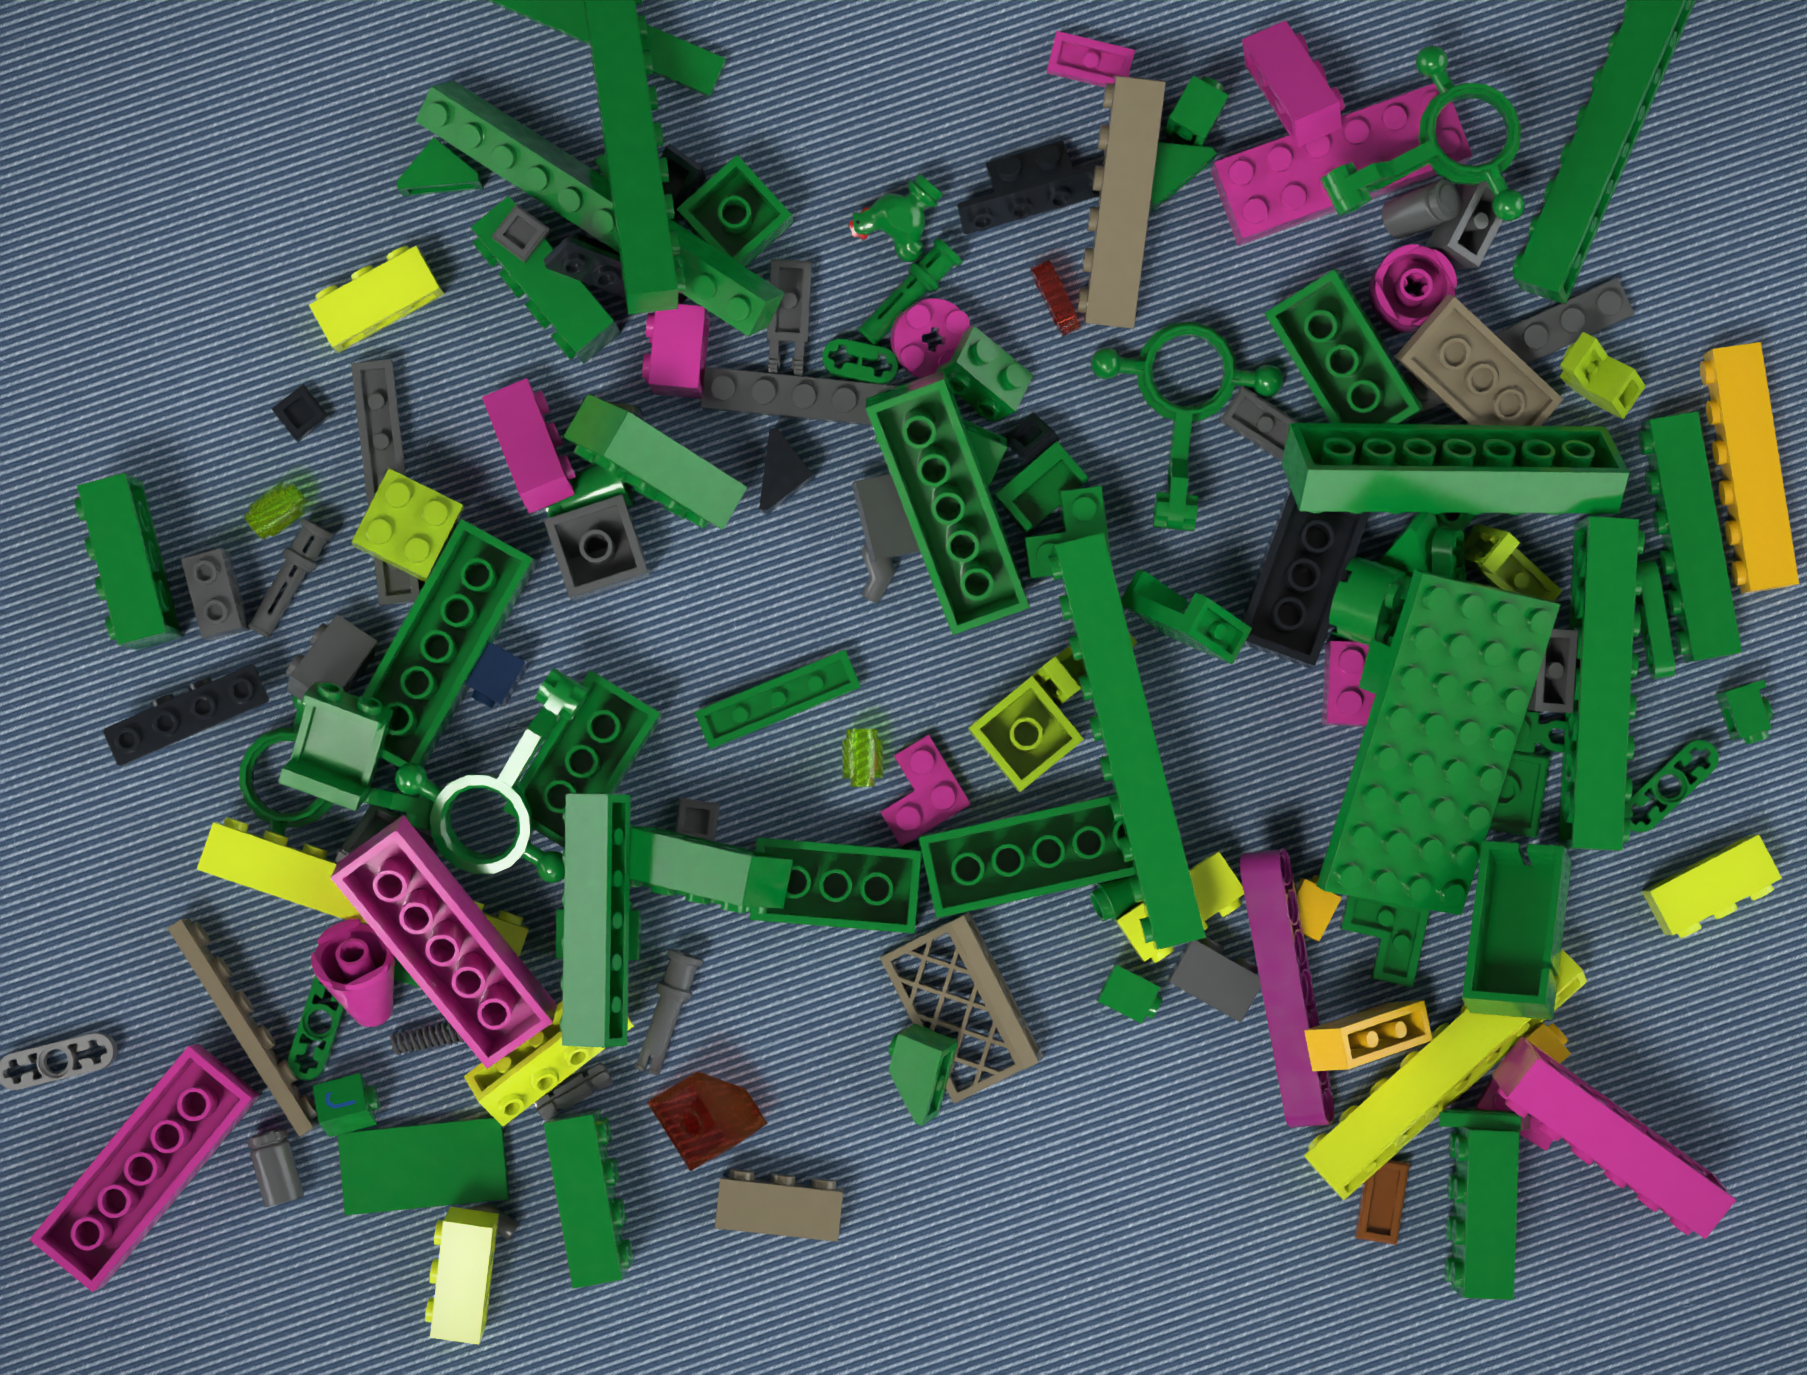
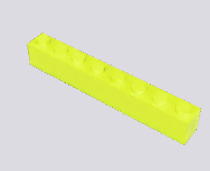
(301, 875)
(1423, 1088)

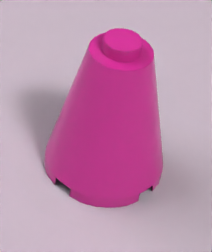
(356, 971)

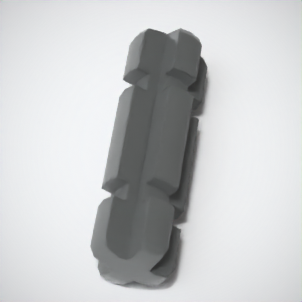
(573, 1091)

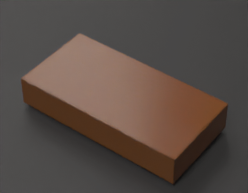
(1382, 1203)

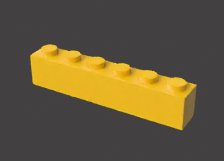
(1749, 468)

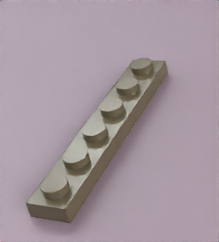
(236, 1011)

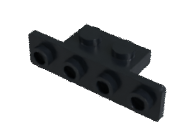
(1028, 186)
(590, 263)
(186, 715)

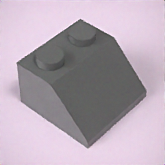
(597, 548)

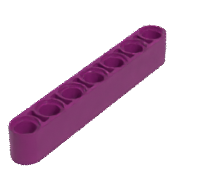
(1285, 985)

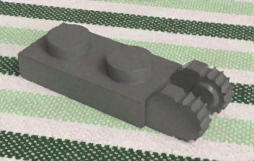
(791, 318)

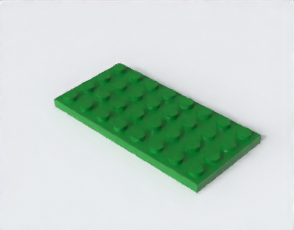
(1437, 743)

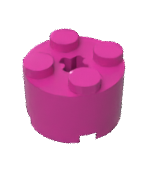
(1414, 266)

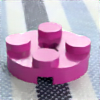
(918, 320)

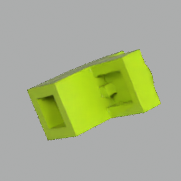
(1600, 377)

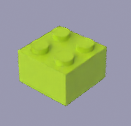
(407, 525)
(1025, 734)

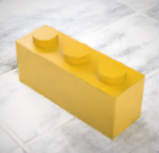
(1368, 1035)

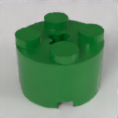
(1369, 601)

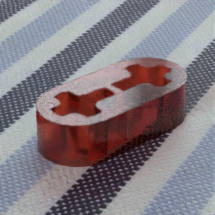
(1055, 298)

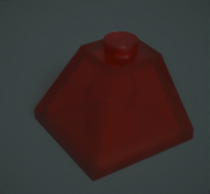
(706, 1117)

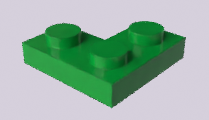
(1399, 935)

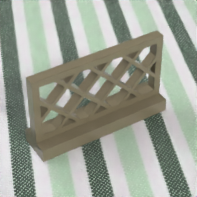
(992, 989)

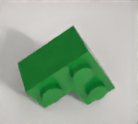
(1081, 517)

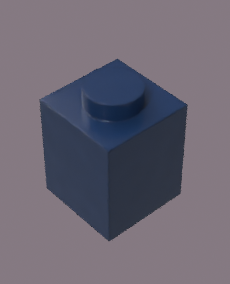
(496, 676)

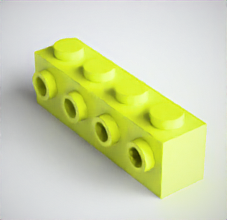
(528, 1071)

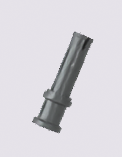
(265, 622)
(673, 992)

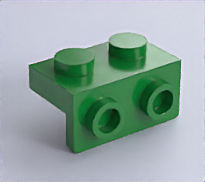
(986, 376)

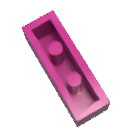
(1293, 83)
(530, 445)

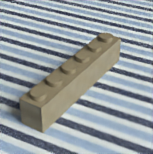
(1123, 201)

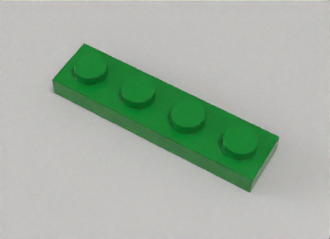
(777, 699)

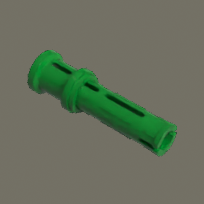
(923, 277)

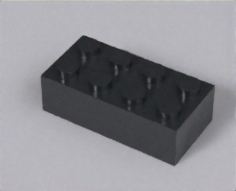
(1299, 579)

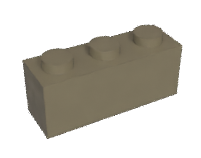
(779, 1206)

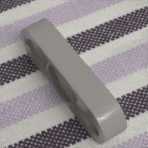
(88, 1064)

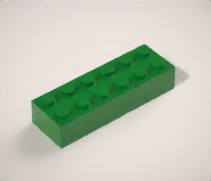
(947, 502)
(445, 638)
(1024, 857)

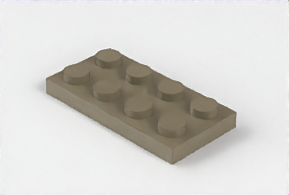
(1476, 370)

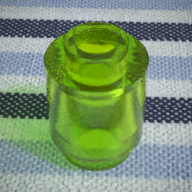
(275, 510)
(862, 757)

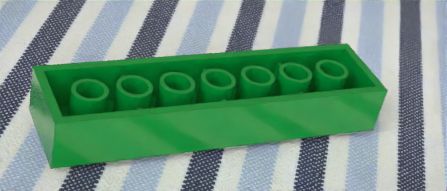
(1454, 468)
(1598, 729)

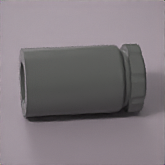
(1421, 209)
(275, 1167)

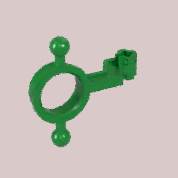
(1351, 188)
(1175, 507)
(560, 698)
(416, 806)

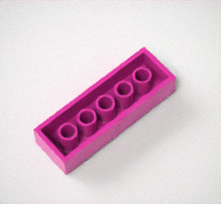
(1281, 183)
(444, 941)
(1612, 1138)
(145, 1167)

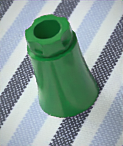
(589, 488)

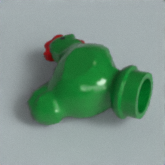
(899, 217)

